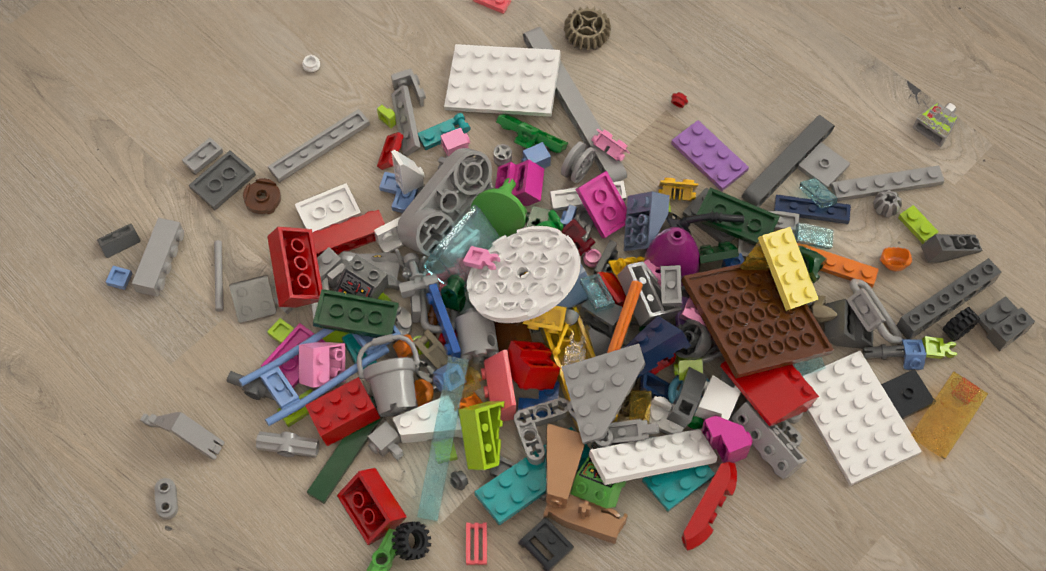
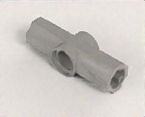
(287, 444)

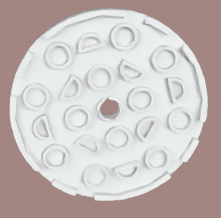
(550, 269)

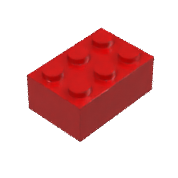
(342, 411)

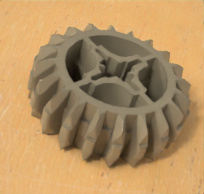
(586, 34)

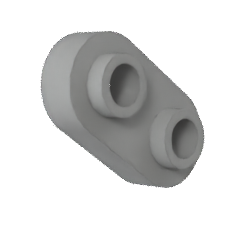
(166, 497)

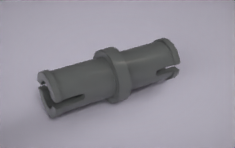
(883, 351)

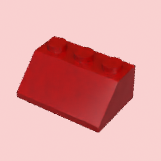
(371, 505)

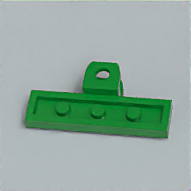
(530, 135)

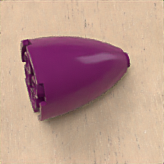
(674, 248)

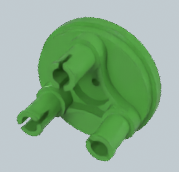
(502, 208)

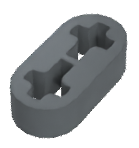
(423, 375)

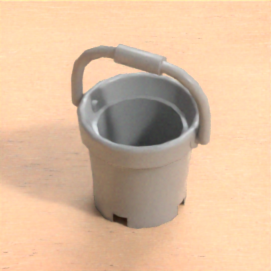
(391, 378)

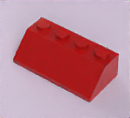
(294, 266)

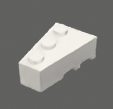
(419, 423)

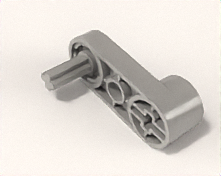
(426, 218)

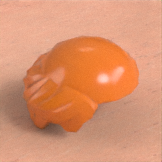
(896, 258)
(424, 392)

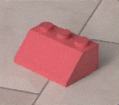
(499, 383)

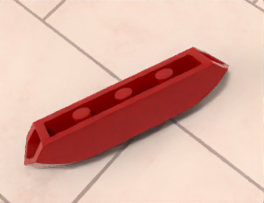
(722, 484)

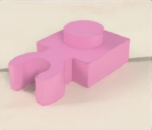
(479, 257)

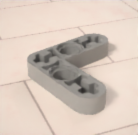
(530, 426)

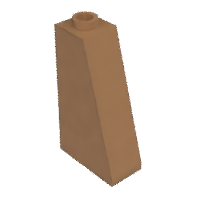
(563, 458)

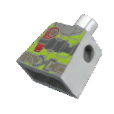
(936, 122)

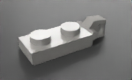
(631, 431)

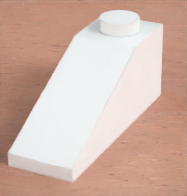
(406, 173)

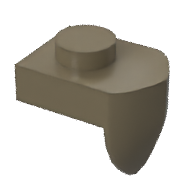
(821, 312)

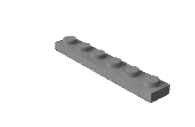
(318, 145)
(894, 181)

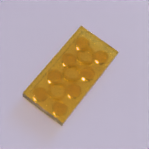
(949, 415)

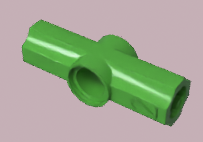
(384, 550)

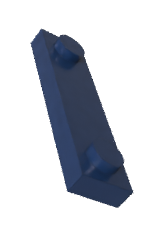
(810, 210)

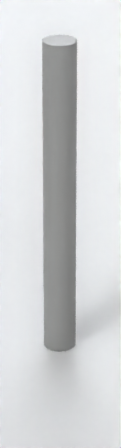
(218, 276)

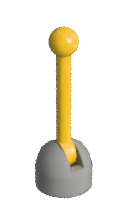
(570, 319)

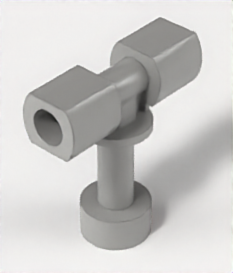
(417, 280)

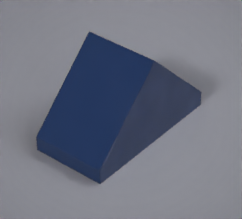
(653, 383)

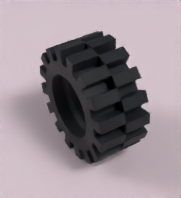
(961, 324)
(402, 544)

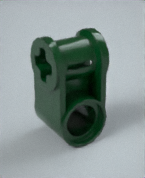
(454, 293)

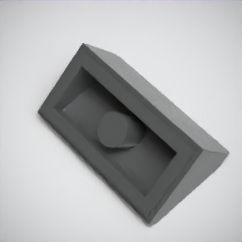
(119, 240)

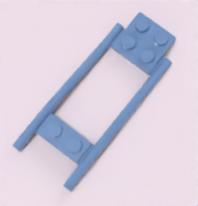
(283, 391)

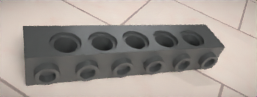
(948, 299)

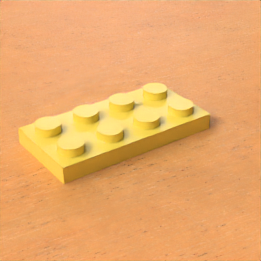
(788, 268)

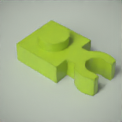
(937, 349)

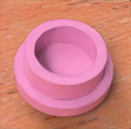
(592, 258)

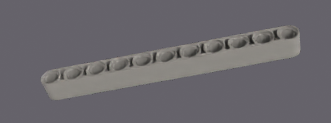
(577, 109)

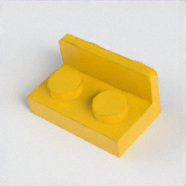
(552, 320)

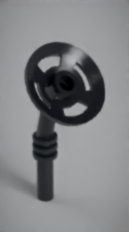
(684, 222)

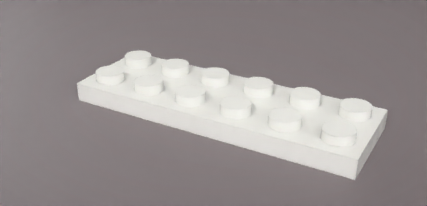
(652, 456)

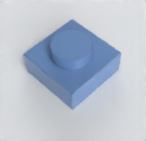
(118, 277)

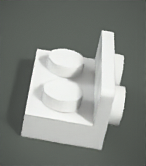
(388, 237)
(659, 411)

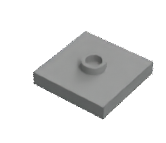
(823, 165)

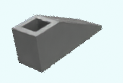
(950, 246)
(687, 398)

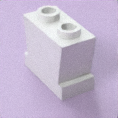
(717, 399)

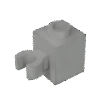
(385, 440)

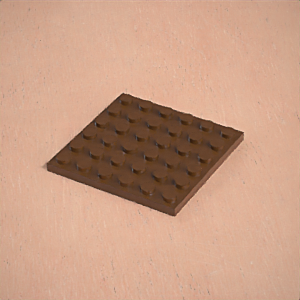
(751, 320)

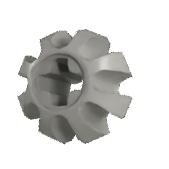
(887, 203)

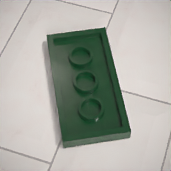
(756, 220)
(355, 314)

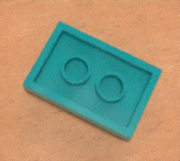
(677, 485)

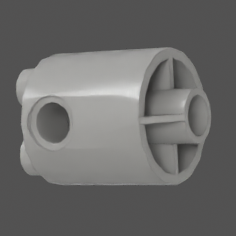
(476, 336)

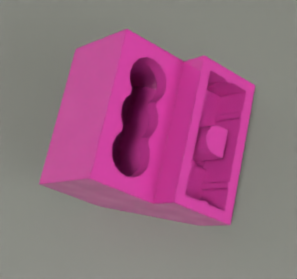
(528, 180)
(727, 438)

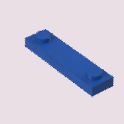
(434, 297)

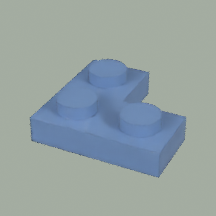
(401, 200)

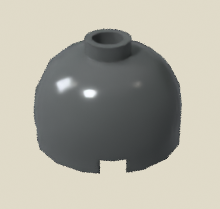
(699, 339)

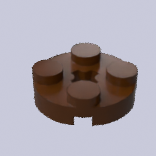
(265, 205)

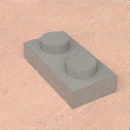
(202, 155)
(671, 285)

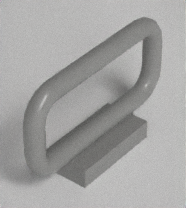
(419, 310)
(871, 311)

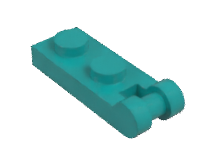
(431, 137)

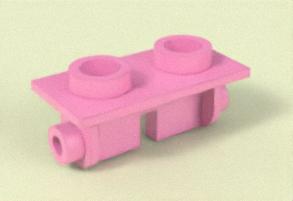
(605, 139)

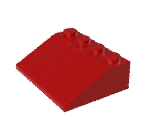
(775, 392)

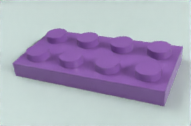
(709, 155)

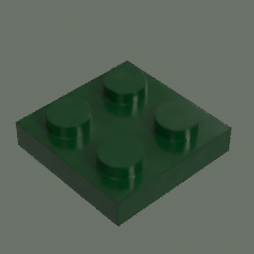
(723, 251)

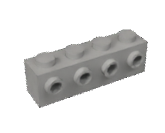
(158, 257)
(770, 442)

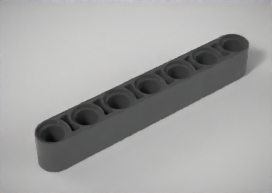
(787, 161)

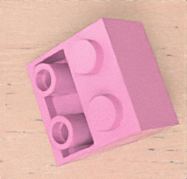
(320, 362)

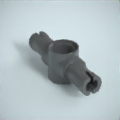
(254, 389)

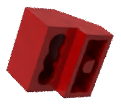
(532, 365)

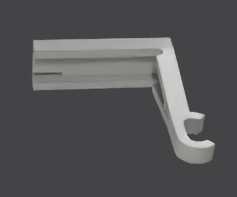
(188, 431)

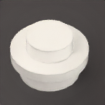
(311, 63)

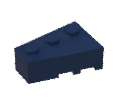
(659, 341)

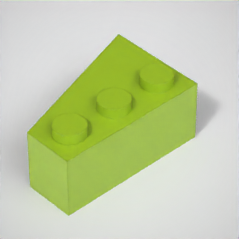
(481, 434)

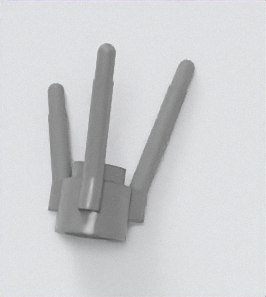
(406, 271)

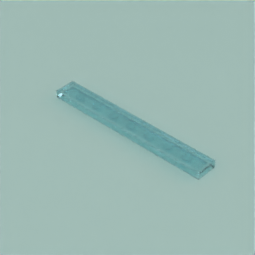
(443, 438)

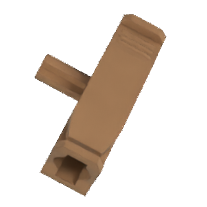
(588, 518)

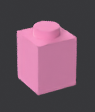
(454, 140)

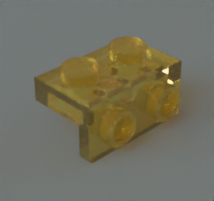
(473, 382)

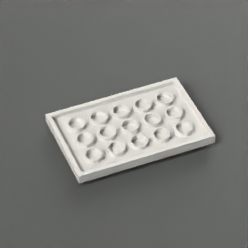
(503, 80)
(858, 419)

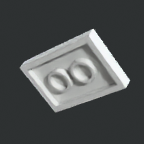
(328, 208)

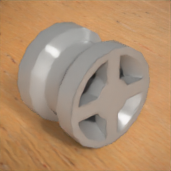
(502, 150)

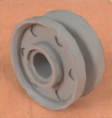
(578, 162)

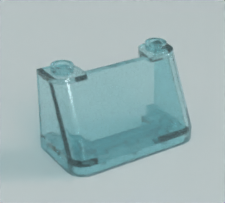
(449, 254)

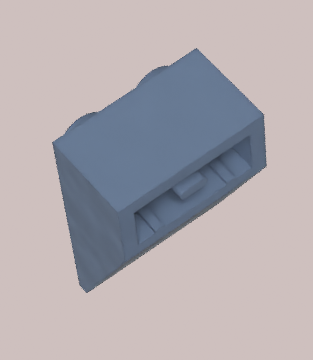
(644, 219)

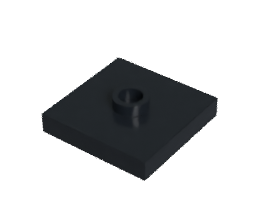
(908, 393)

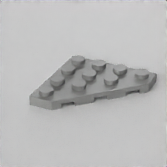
(600, 387)

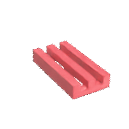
(476, 526)

